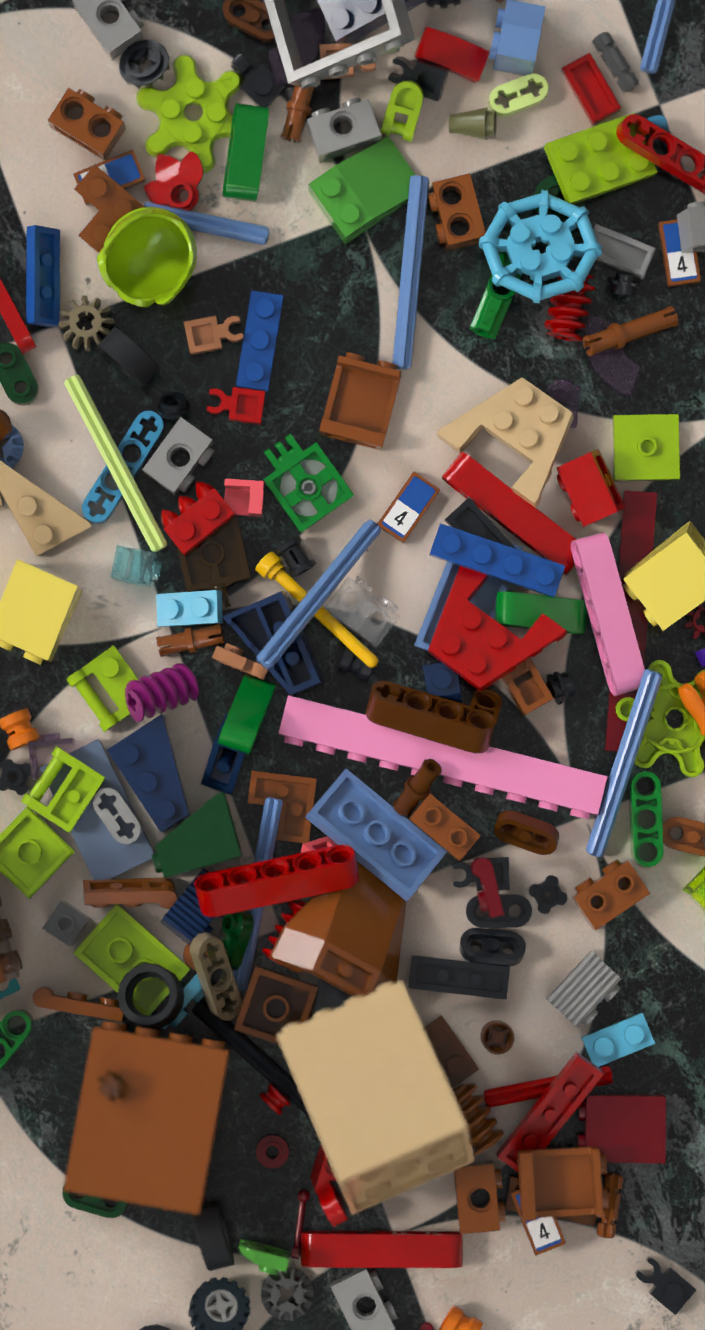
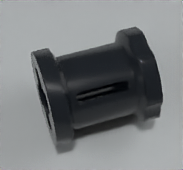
(289, 551)

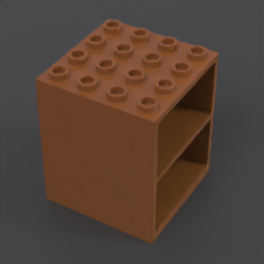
(163, 1134)

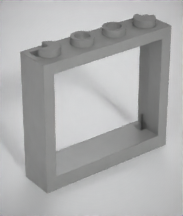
(339, 62)

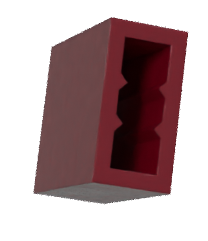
(625, 1126)

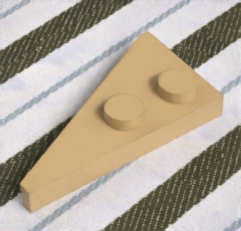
(39, 514)

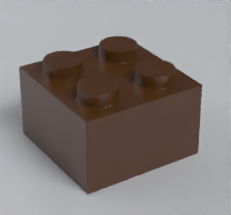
(273, 1003)

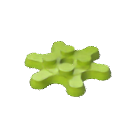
(187, 91)
(659, 736)

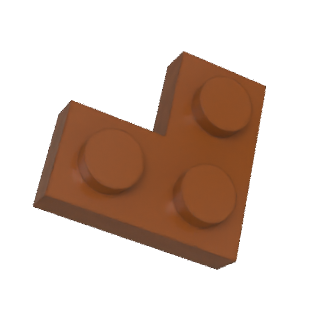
(110, 201)
(297, 798)

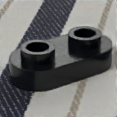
(502, 921)
(492, 945)

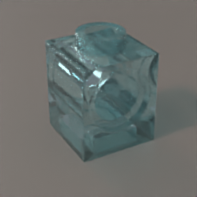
(135, 566)

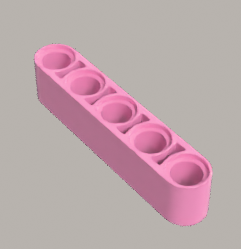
(608, 613)

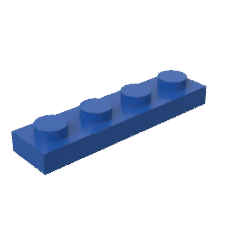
(497, 560)

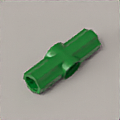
(492, 307)

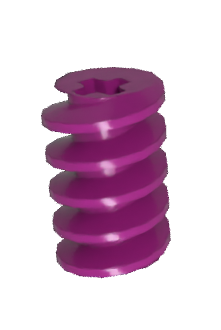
(160, 691)

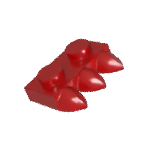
(197, 519)

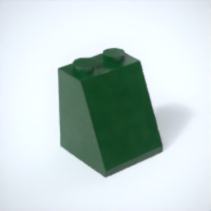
(200, 840)

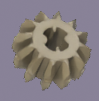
(74, 323)

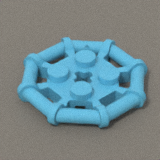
(542, 229)

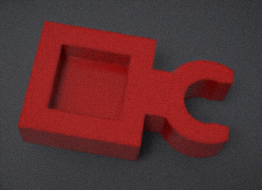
(243, 405)

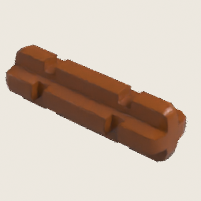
(606, 1227)

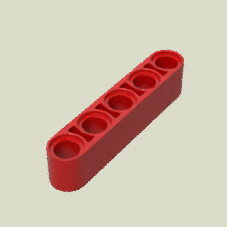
(510, 510)
(277, 880)
(381, 1249)

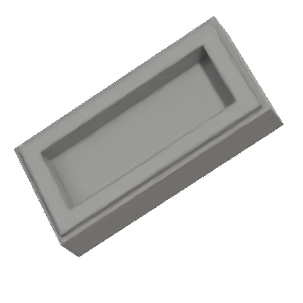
(623, 252)

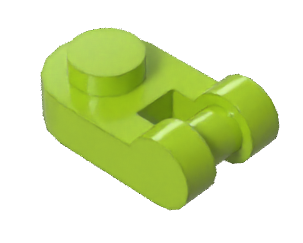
(405, 99)

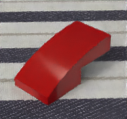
(453, 53)

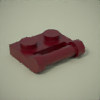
(489, 897)

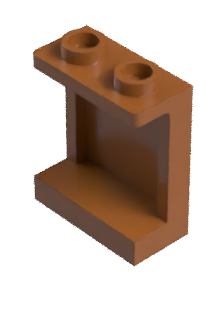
(360, 401)
(561, 1182)

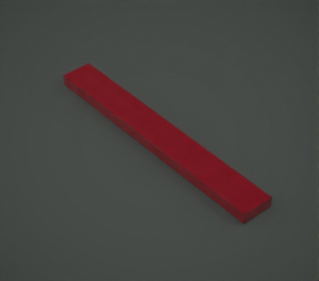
(635, 544)

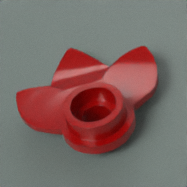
(173, 179)

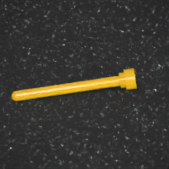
(272, 568)

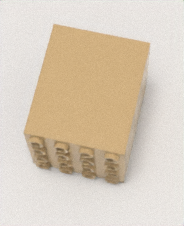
(376, 1096)

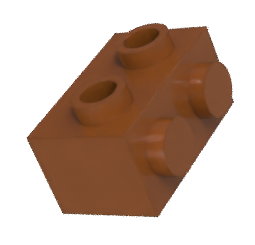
(609, 894)

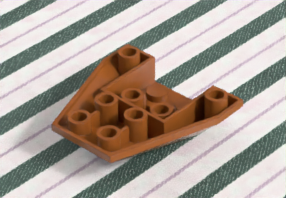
(347, 936)

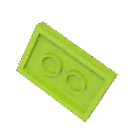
(596, 162)
(121, 945)

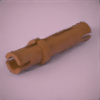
(617, 335)

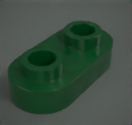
(17, 372)
(236, 935)
(94, 1205)

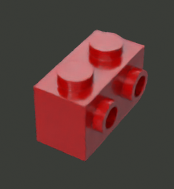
(589, 488)

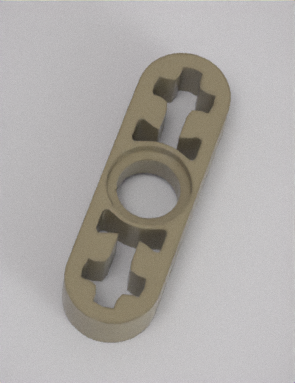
(226, 985)

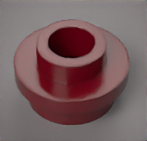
(272, 1140)

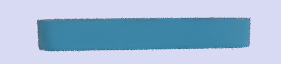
(134, 468)

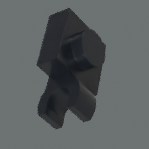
(258, 84)

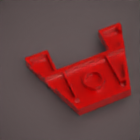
(479, 645)

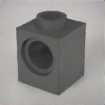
(66, 923)

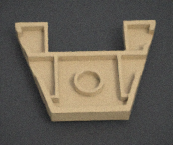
(524, 422)

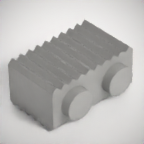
(585, 989)

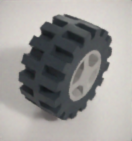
(223, 1298)

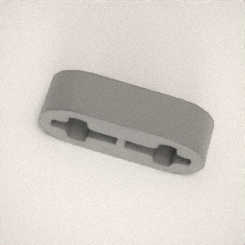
(123, 811)

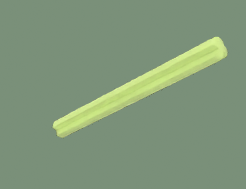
(115, 463)

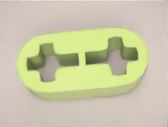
(515, 88)

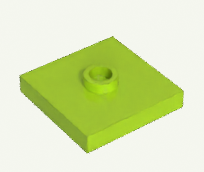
(646, 447)
(31, 852)

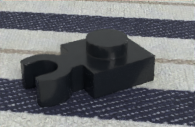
(425, 73)
(501, 872)
(668, 1288)

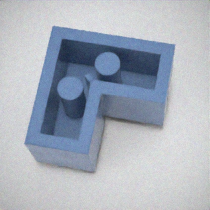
(519, 38)

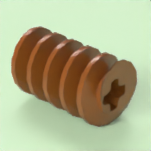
(479, 1128)

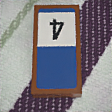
(122, 169)
(679, 267)
(408, 507)
(543, 1232)

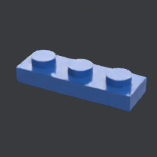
(43, 276)
(259, 341)

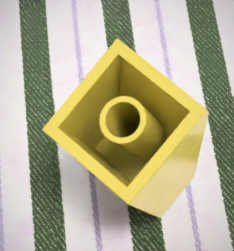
(670, 577)
(36, 611)

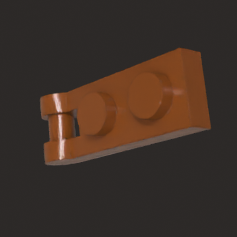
(129, 892)
(78, 1004)

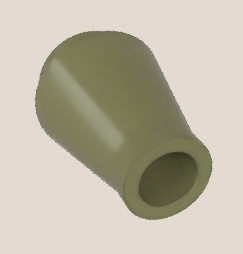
(474, 123)

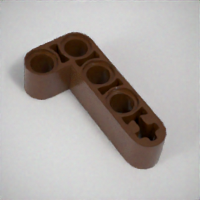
(436, 717)

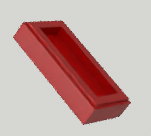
(591, 89)

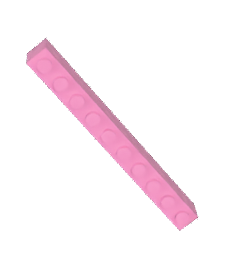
(489, 771)

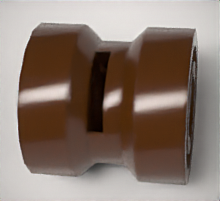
(499, 1041)

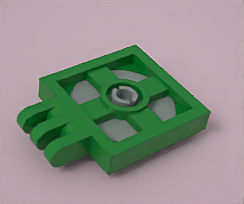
(305, 483)

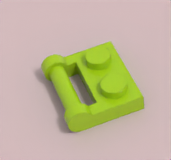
(113, 675)
(72, 796)

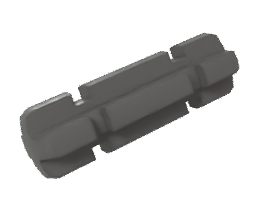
(615, 62)

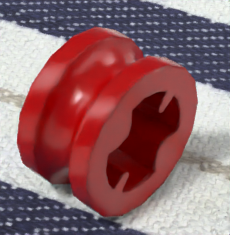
(274, 1099)

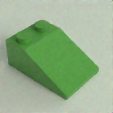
(363, 189)

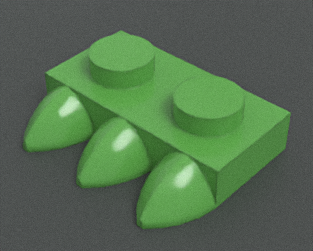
(268, 1257)

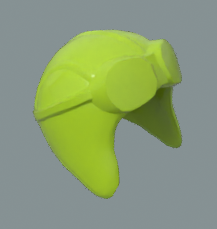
(148, 256)

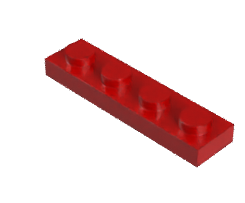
(552, 1109)

